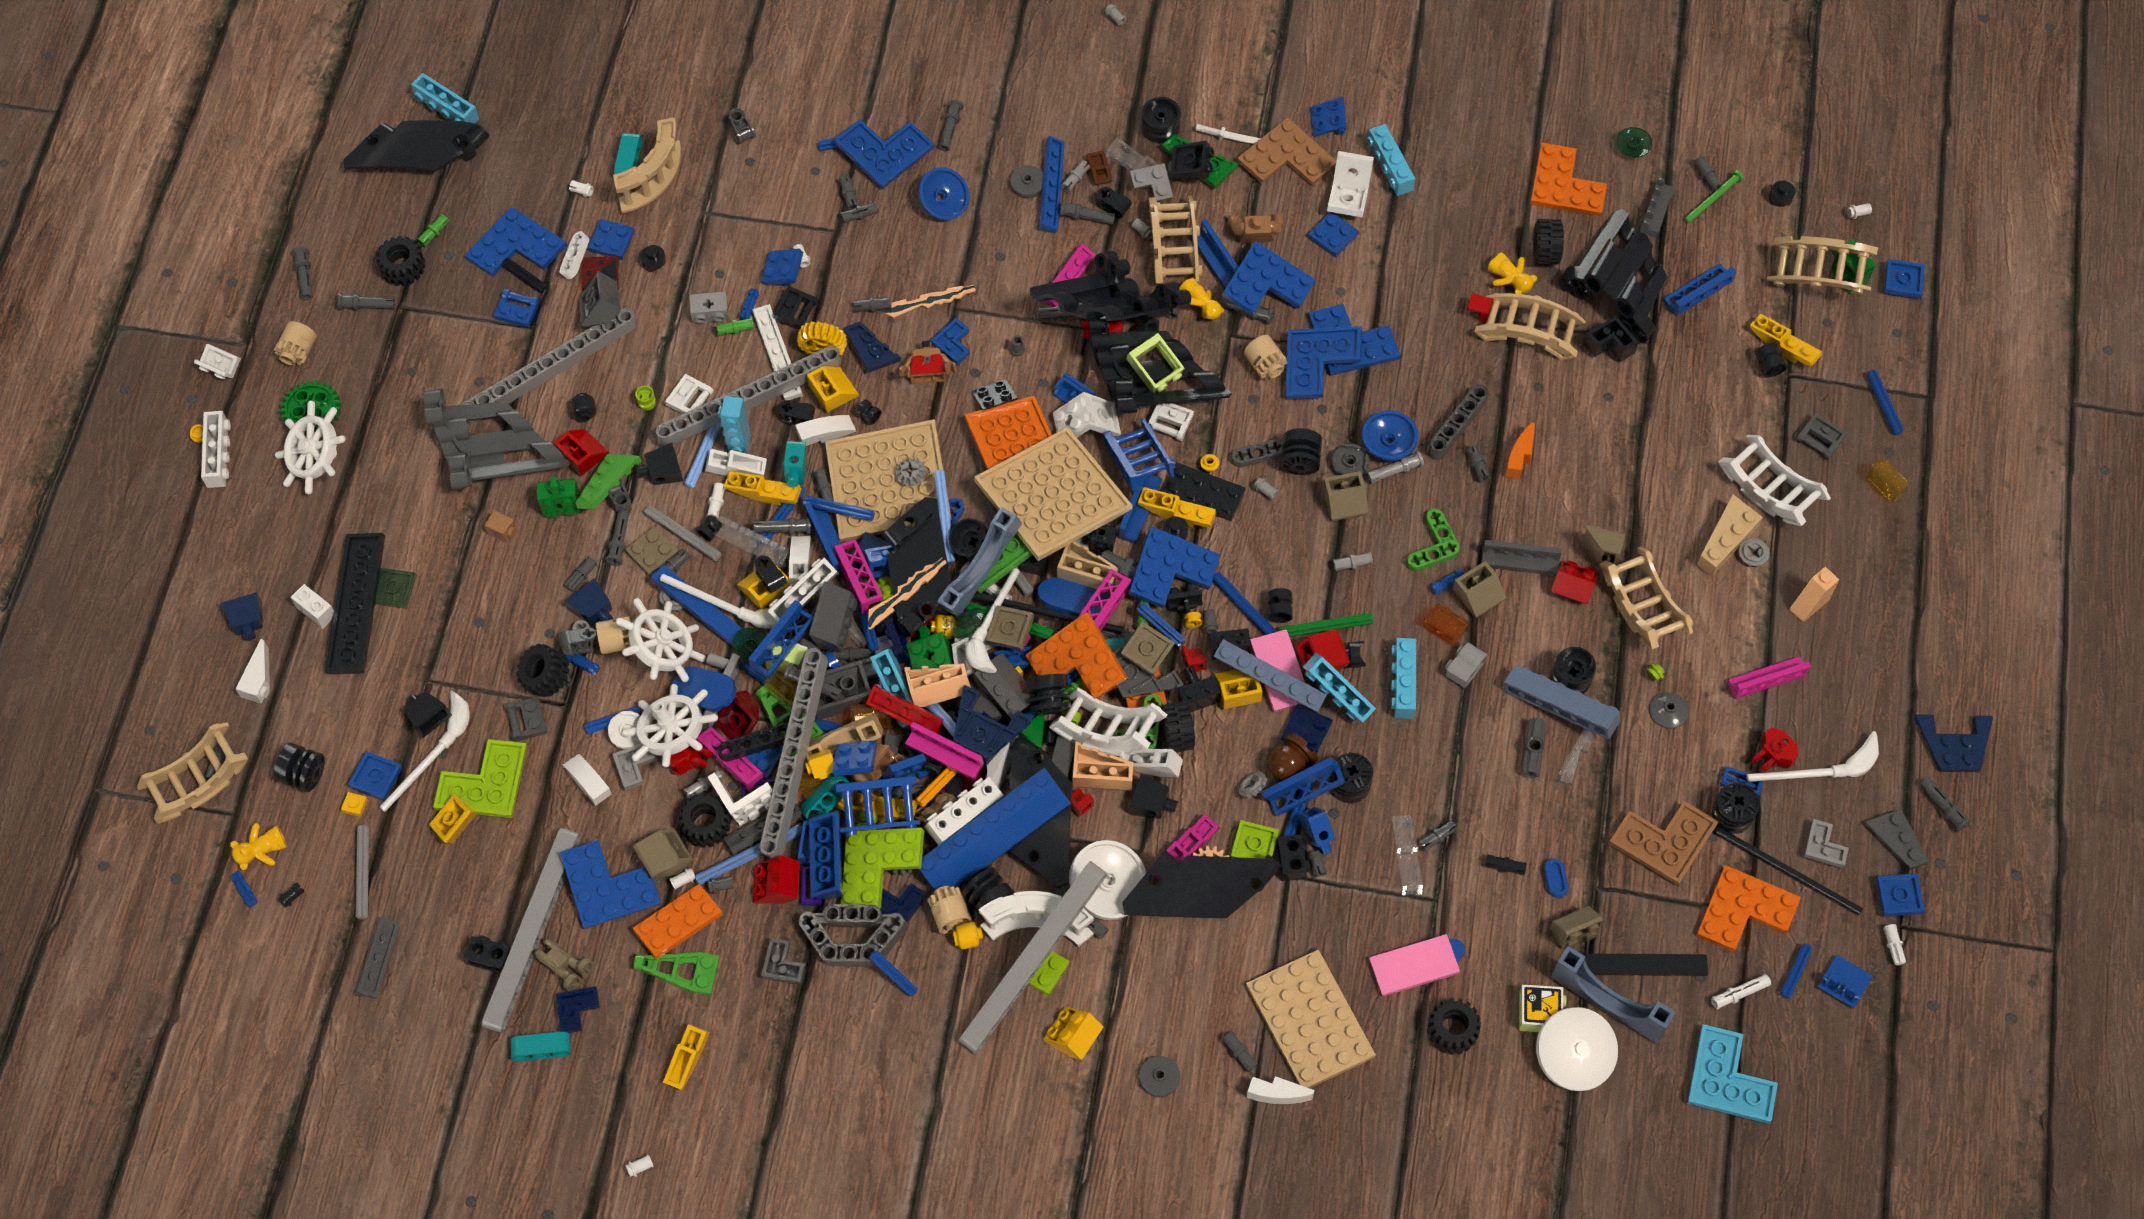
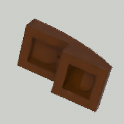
(1099, 168)

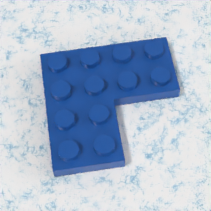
(882, 159)
(514, 234)
(1266, 271)
(1377, 343)
(1310, 351)
(1167, 557)
(599, 895)

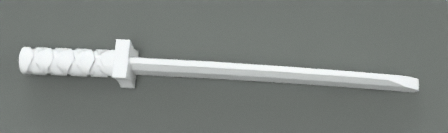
(1225, 134)

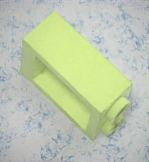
(1159, 343)

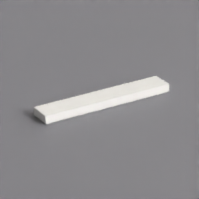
(774, 344)

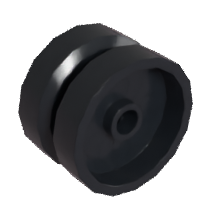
(1160, 119)

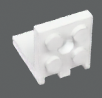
(1350, 185)
(1087, 413)
(749, 806)

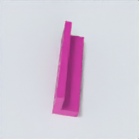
(853, 579)
(1111, 603)
(1768, 677)
(944, 751)

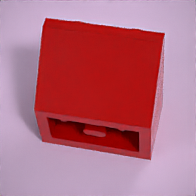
(580, 450)
(1575, 581)
(1326, 645)
(776, 881)

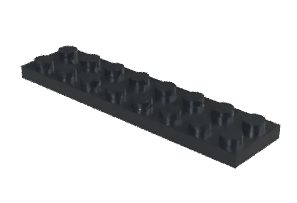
(355, 603)

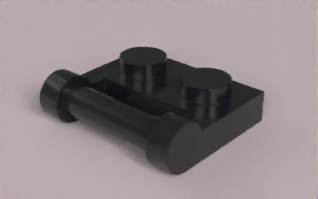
(789, 305)

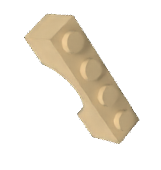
(861, 730)

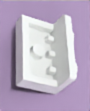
(219, 361)

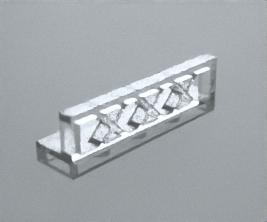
(751, 541)

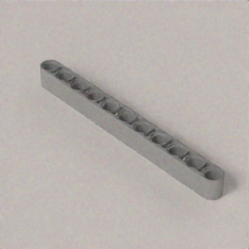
(554, 358)
(754, 389)
(797, 761)
(529, 934)
(1033, 957)

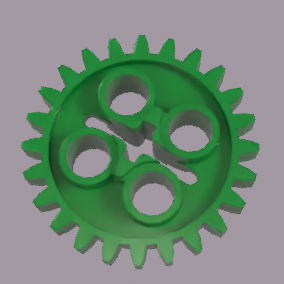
(295, 405)

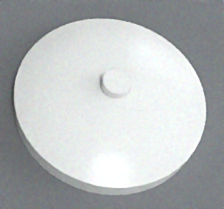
(1123, 874)
(1577, 1049)

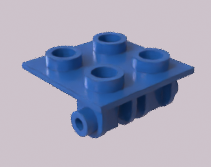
(1329, 117)
(1845, 981)

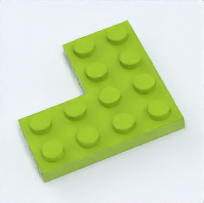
(495, 788)
(871, 854)

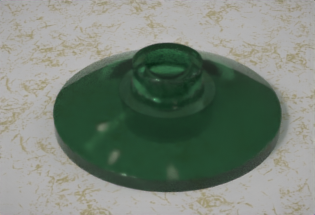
(1634, 136)
(967, 622)
(747, 638)

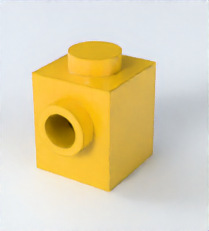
(820, 764)

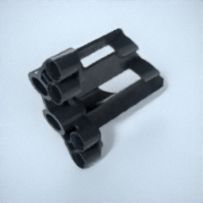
(1615, 271)
(1111, 293)
(1124, 383)

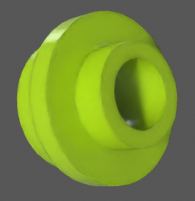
(1656, 671)

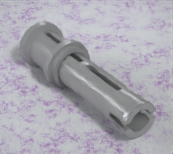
(1402, 465)

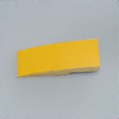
(686, 1056)

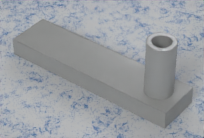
(731, 669)

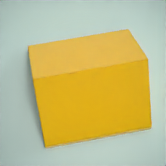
(452, 819)

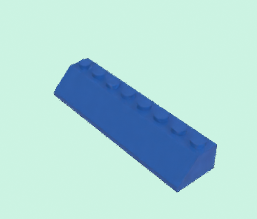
(994, 831)

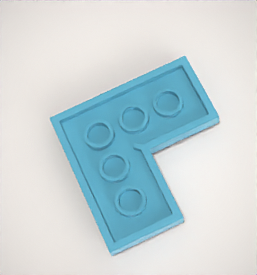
(1718, 1084)

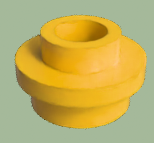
(1209, 467)

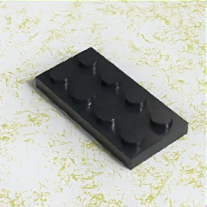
(1205, 490)

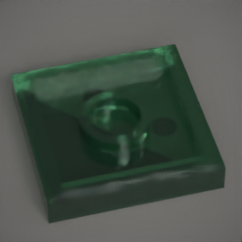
(395, 588)

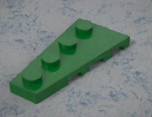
(1221, 167)

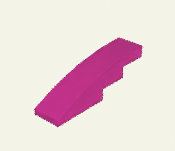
(1193, 839)

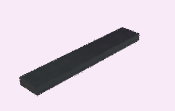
(1648, 964)

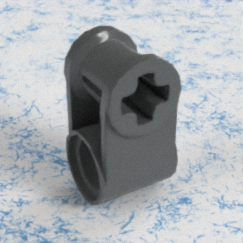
(742, 128)
(619, 495)
(577, 641)

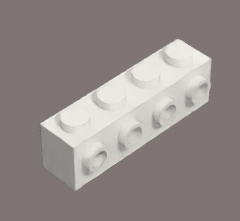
(214, 449)
(805, 589)
(963, 811)

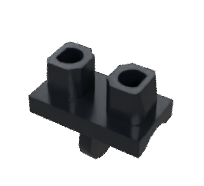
(1185, 600)

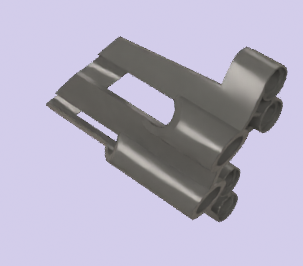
(482, 455)

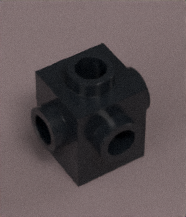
(1102, 539)

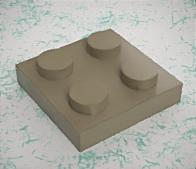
(651, 551)
(1009, 627)
(1147, 648)

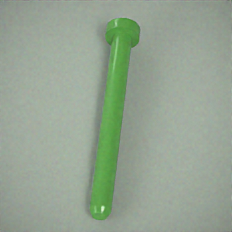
(1737, 176)

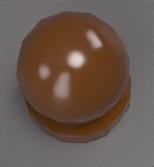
(1290, 758)

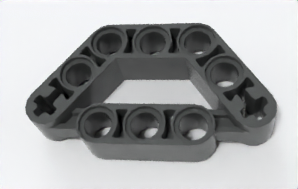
(885, 921)

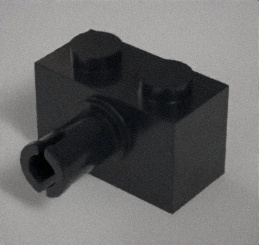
(1199, 692)

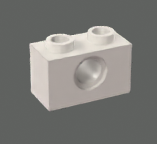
(313, 606)

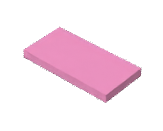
(1278, 652)
(1414, 965)

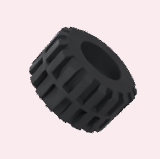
(1548, 241)
(395, 250)
(542, 670)
(1178, 727)
(704, 805)
(1449, 1041)

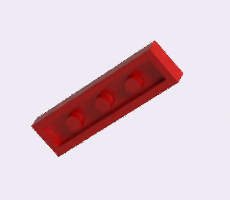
(902, 709)

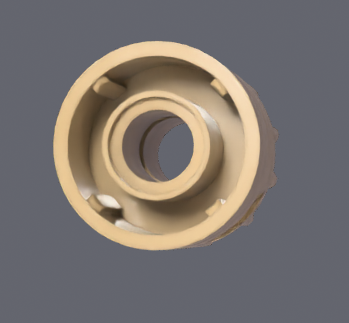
(295, 343)
(1265, 357)
(612, 636)
(948, 908)

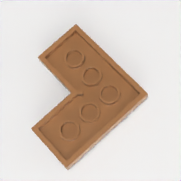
(1287, 146)
(1667, 851)

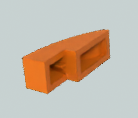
(1521, 452)

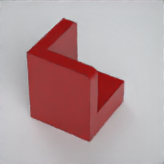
(1480, 305)
(1194, 658)
(1081, 803)

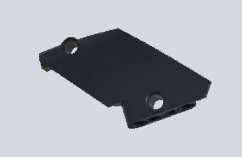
(417, 145)
(912, 552)
(1053, 837)
(1198, 886)

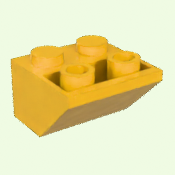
(831, 387)
(756, 591)
(1238, 689)
(1073, 1032)

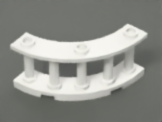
(1761, 497)
(1131, 742)
(1030, 910)

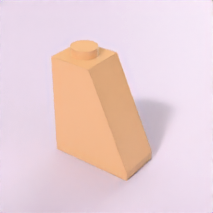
(1815, 594)

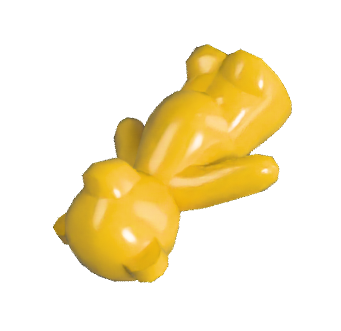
(1510, 274)
(1210, 308)
(257, 847)

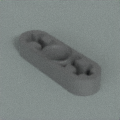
(1253, 459)

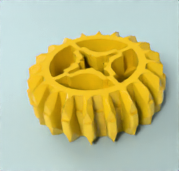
(818, 336)

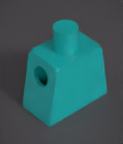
(795, 472)

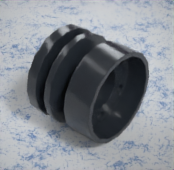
(1301, 451)
(967, 538)
(1574, 669)
(1048, 694)
(299, 767)
(1356, 786)
(1735, 817)
(986, 888)

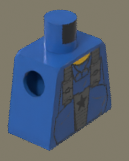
(1317, 828)

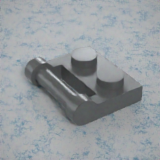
(1824, 431)
(532, 717)

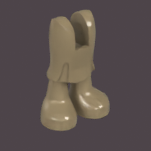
(558, 960)

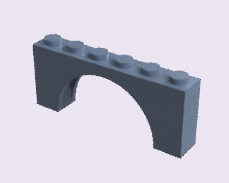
(1575, 975)

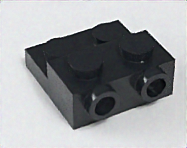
(1192, 160)

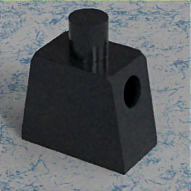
(661, 466)
(426, 713)
(1151, 799)

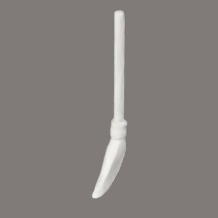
(759, 618)
(976, 650)
(456, 726)
(1855, 766)

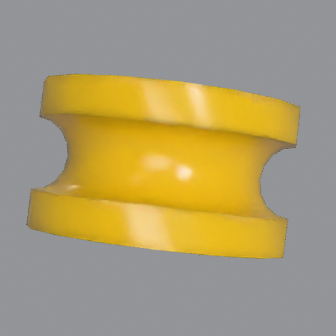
(1193, 620)

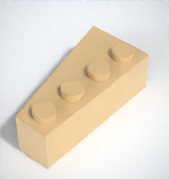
(1733, 528)

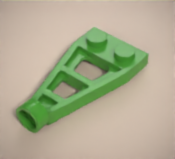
(769, 701)
(704, 974)

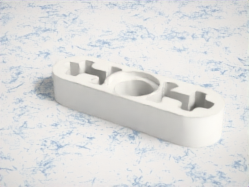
(577, 246)

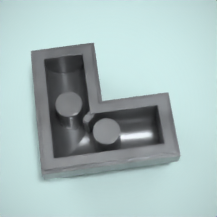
(778, 968)

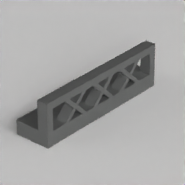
(1520, 557)

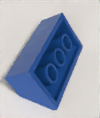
(825, 856)

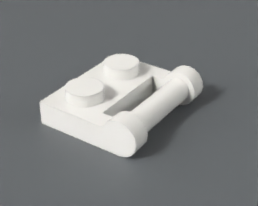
(685, 392)
(1174, 415)

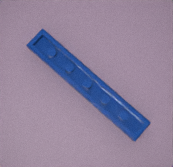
(1051, 184)
(703, 610)

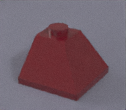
(740, 716)

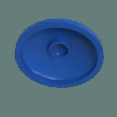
(950, 187)
(1390, 427)

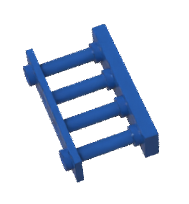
(1126, 465)
(866, 789)

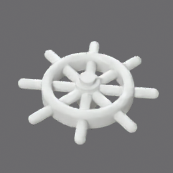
(310, 447)
(660, 640)
(669, 725)

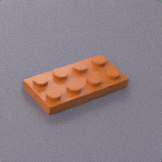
(677, 921)

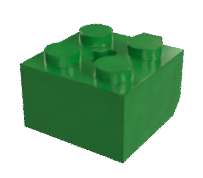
(1851, 266)
(558, 497)
(930, 650)

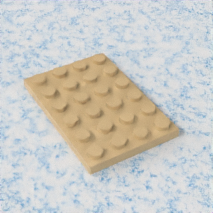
(1310, 1020)

